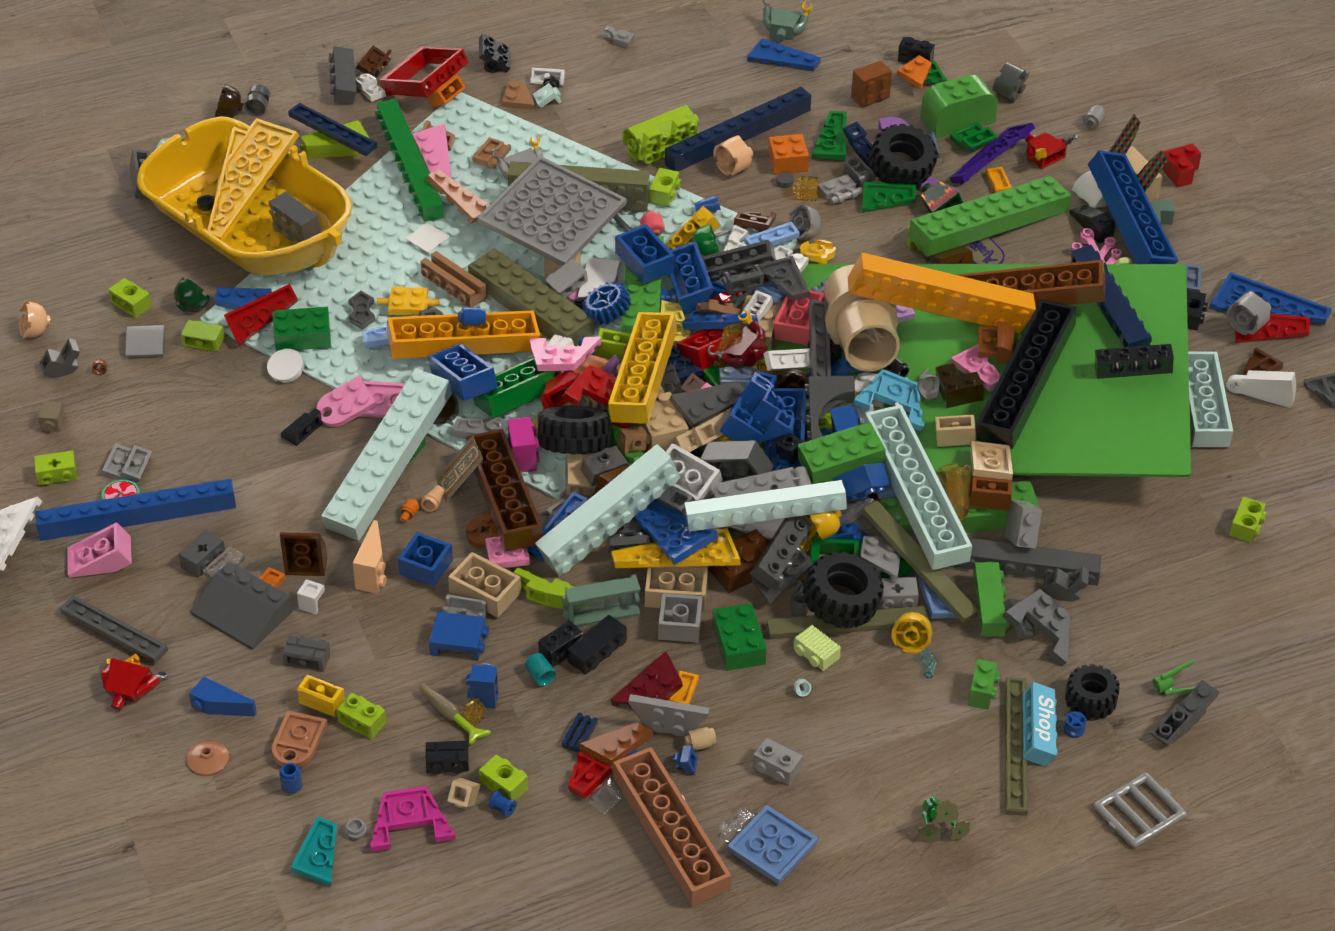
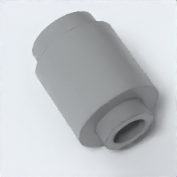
(1094, 116)

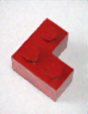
(1182, 164)

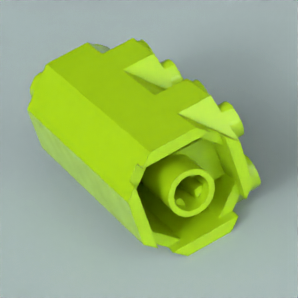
(651, 137)

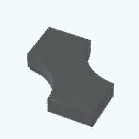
(361, 314)

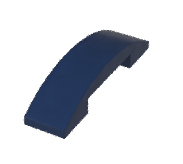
(857, 138)

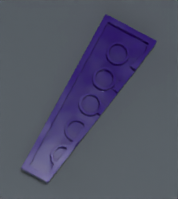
(1005, 140)

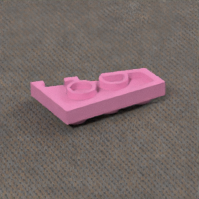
(969, 362)

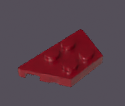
(657, 681)

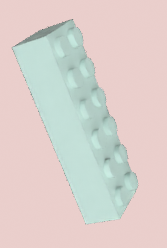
(1208, 402)

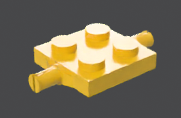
(407, 300)

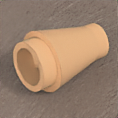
(431, 500)

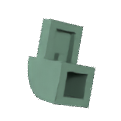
(1164, 210)

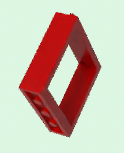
(397, 81)

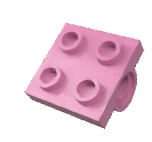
(506, 559)

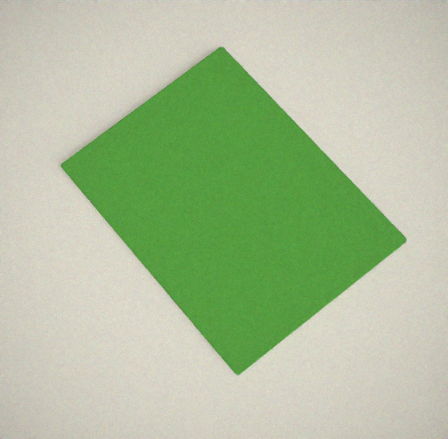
(1078, 421)

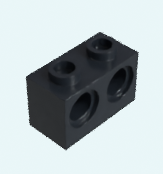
(556, 643)

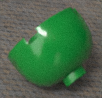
(706, 240)

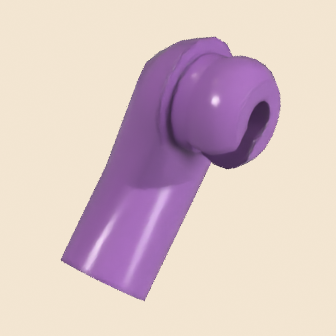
(611, 365)

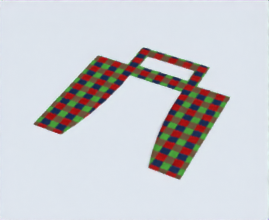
(1122, 145)

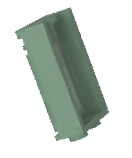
(595, 601)

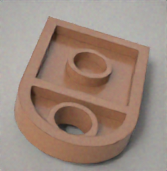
(298, 737)

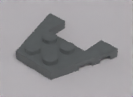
(1048, 618)

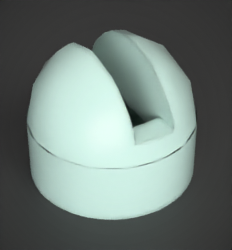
(806, 686)

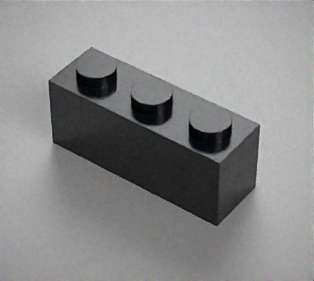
(597, 644)

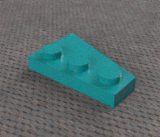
(317, 853)

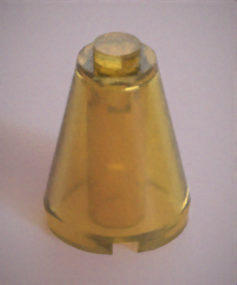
(957, 486)

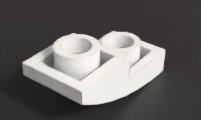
(369, 87)

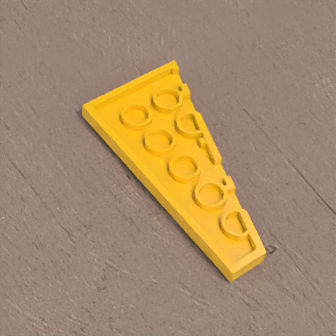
(717, 553)

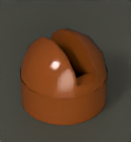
(103, 368)

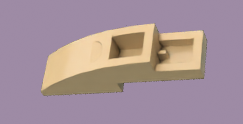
(703, 433)

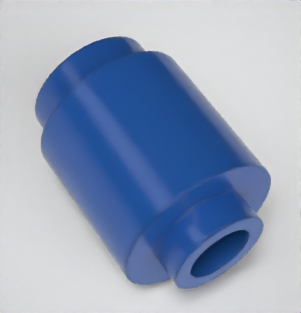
(472, 316)
(290, 778)

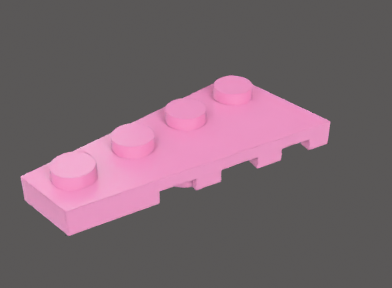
(434, 148)

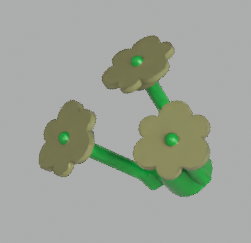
(942, 812)

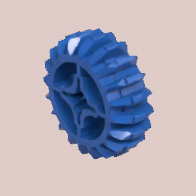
(607, 303)

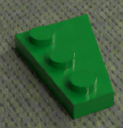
(886, 195)

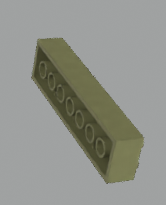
(629, 184)
(524, 292)

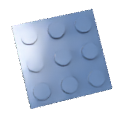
(772, 844)

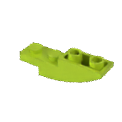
(541, 590)

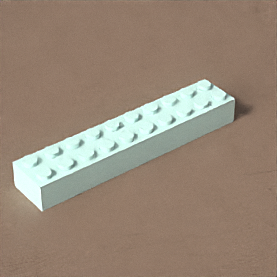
(386, 454)
(920, 490)

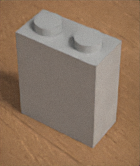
(1023, 523)

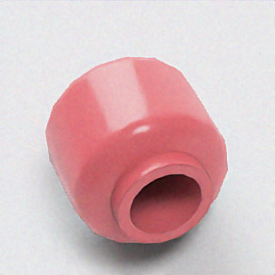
(654, 222)

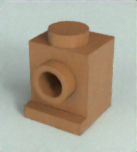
(633, 439)

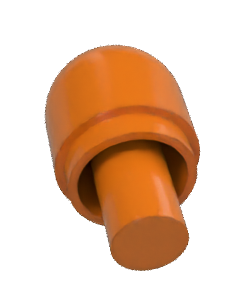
(409, 509)

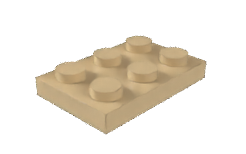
(991, 460)

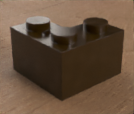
(958, 389)

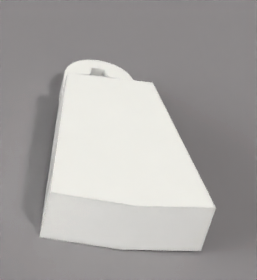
(1266, 386)

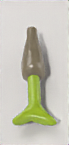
(452, 713)

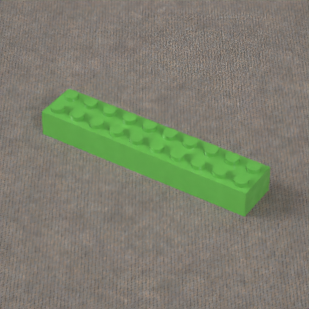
(989, 215)

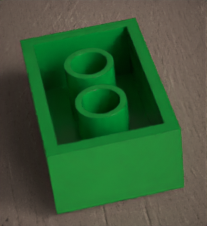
(302, 328)
(739, 637)

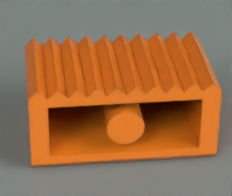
(446, 91)

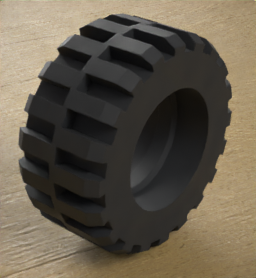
(908, 141)
(574, 429)
(838, 607)

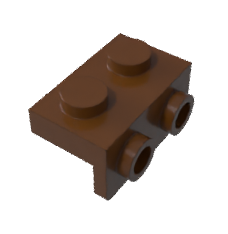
(373, 61)

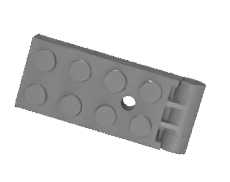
(763, 482)

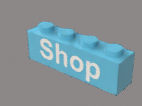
(1039, 724)

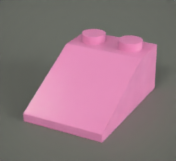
(100, 553)

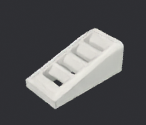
(757, 297)

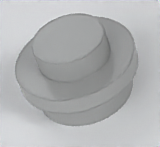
(355, 828)

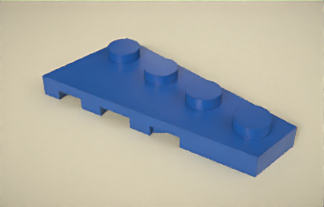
(772, 52)

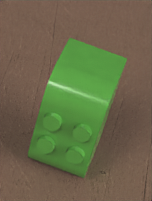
(958, 104)

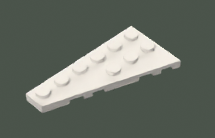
(12, 526)

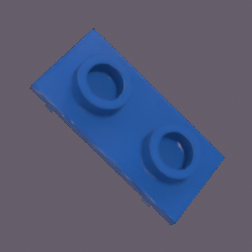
(847, 531)

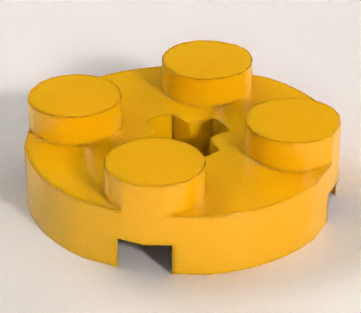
(819, 251)

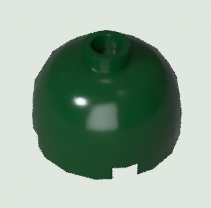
(190, 296)

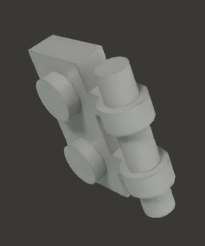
(839, 189)

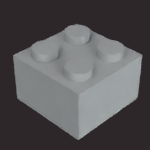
(680, 618)

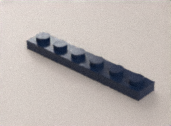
(332, 129)

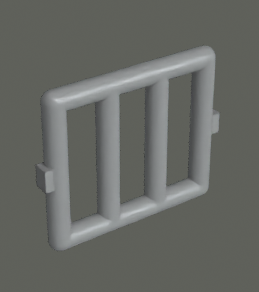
(1131, 787)

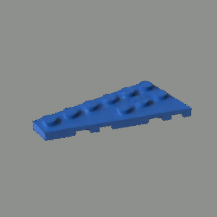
(1280, 301)

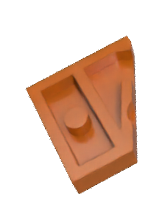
(915, 71)

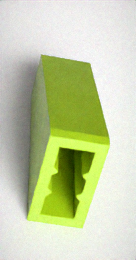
(320, 146)

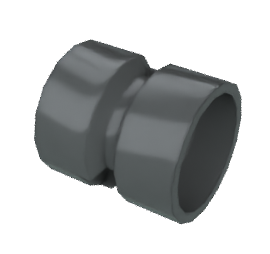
(257, 100)

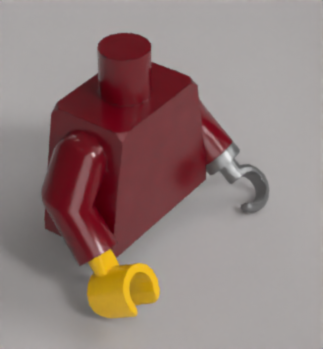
(746, 347)

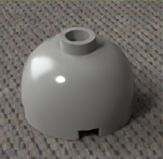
(806, 221)

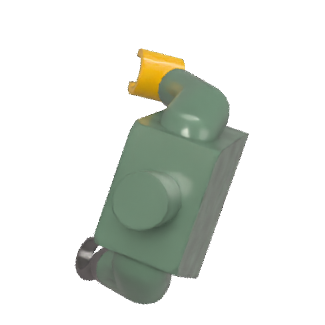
(785, 23)

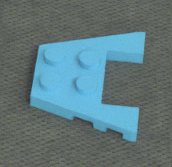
(891, 389)

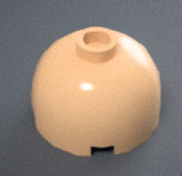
(33, 320)

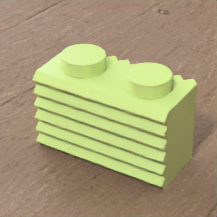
(817, 648)

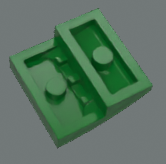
(973, 136)

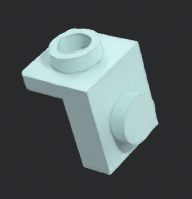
(546, 95)

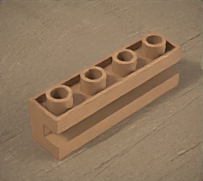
(453, 279)

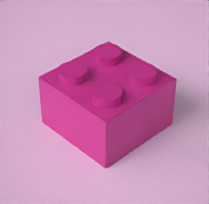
(523, 444)

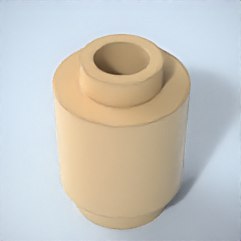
(700, 738)

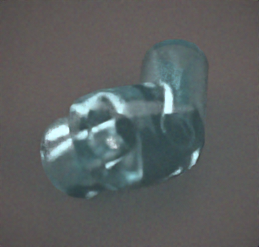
(930, 662)

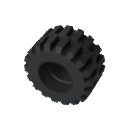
(1092, 679)

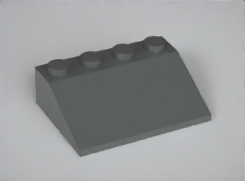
(242, 605)

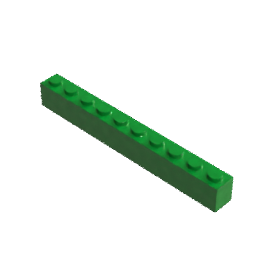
(409, 160)

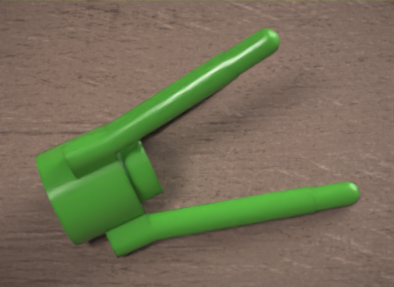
(1165, 681)

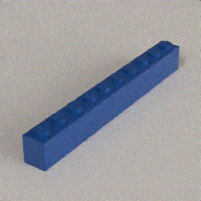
(135, 509)

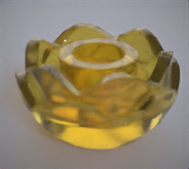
(474, 710)

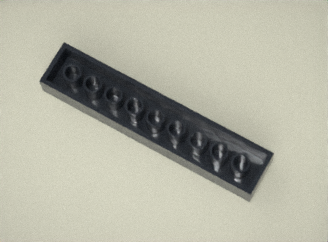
(1026, 374)

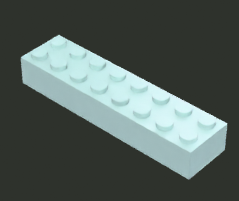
(608, 510)

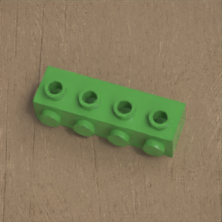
(990, 598)

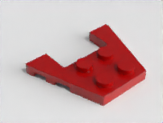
(594, 384)

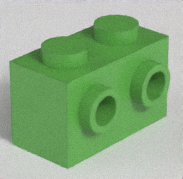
(983, 684)

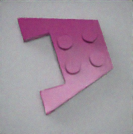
(406, 810)

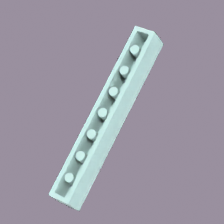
(765, 505)

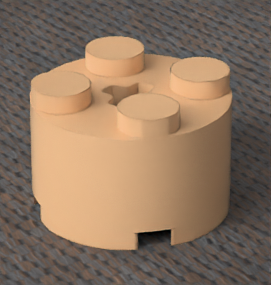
(733, 156)

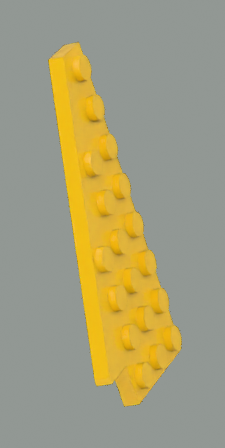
(246, 168)

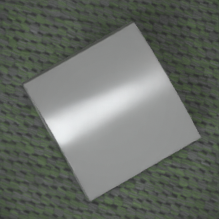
(145, 341)
(126, 462)

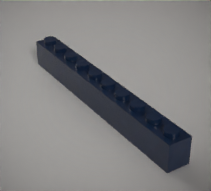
(745, 125)

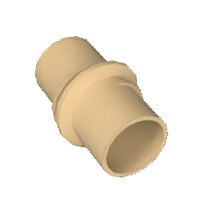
(860, 324)

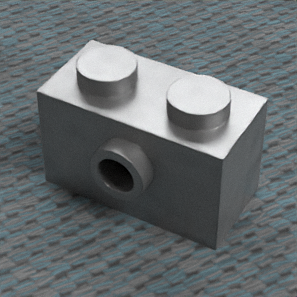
(602, 462)

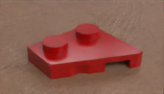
(587, 775)

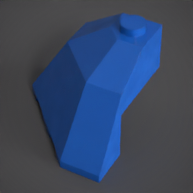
(757, 413)

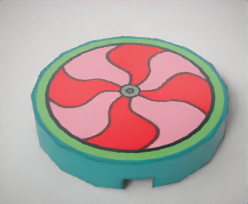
(119, 488)

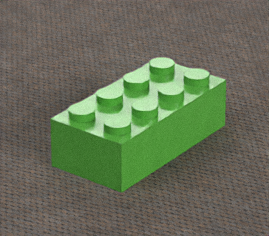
(841, 452)

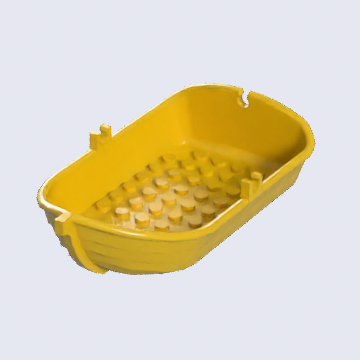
(188, 169)

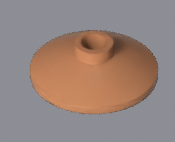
(209, 764)

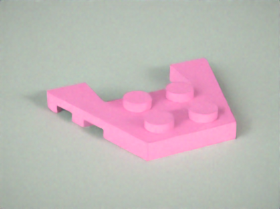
(561, 358)

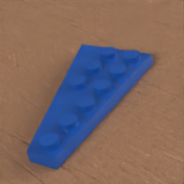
(671, 532)

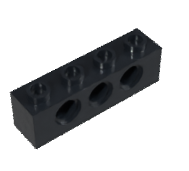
(1134, 361)

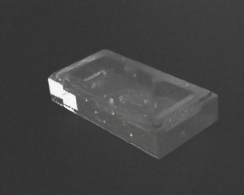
(229, 554)

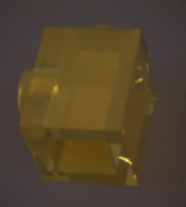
(806, 188)

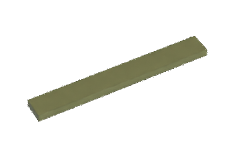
(915, 557)
(794, 626)
(1015, 765)

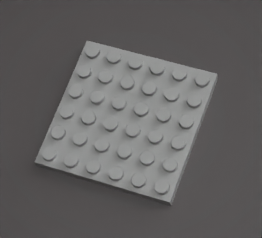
(552, 211)

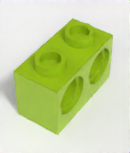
(1248, 519)

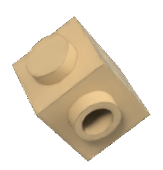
(463, 793)

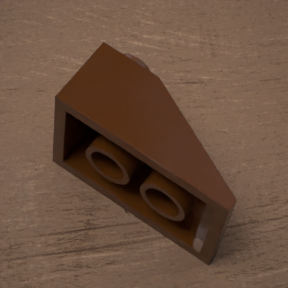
(303, 554)

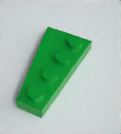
(832, 138)

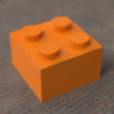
(788, 154)

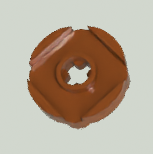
(475, 528)

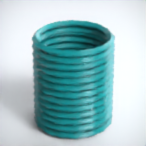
(540, 669)

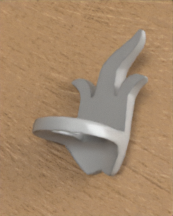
(928, 390)

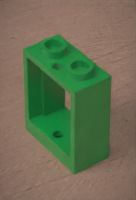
(827, 546)

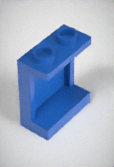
(458, 633)

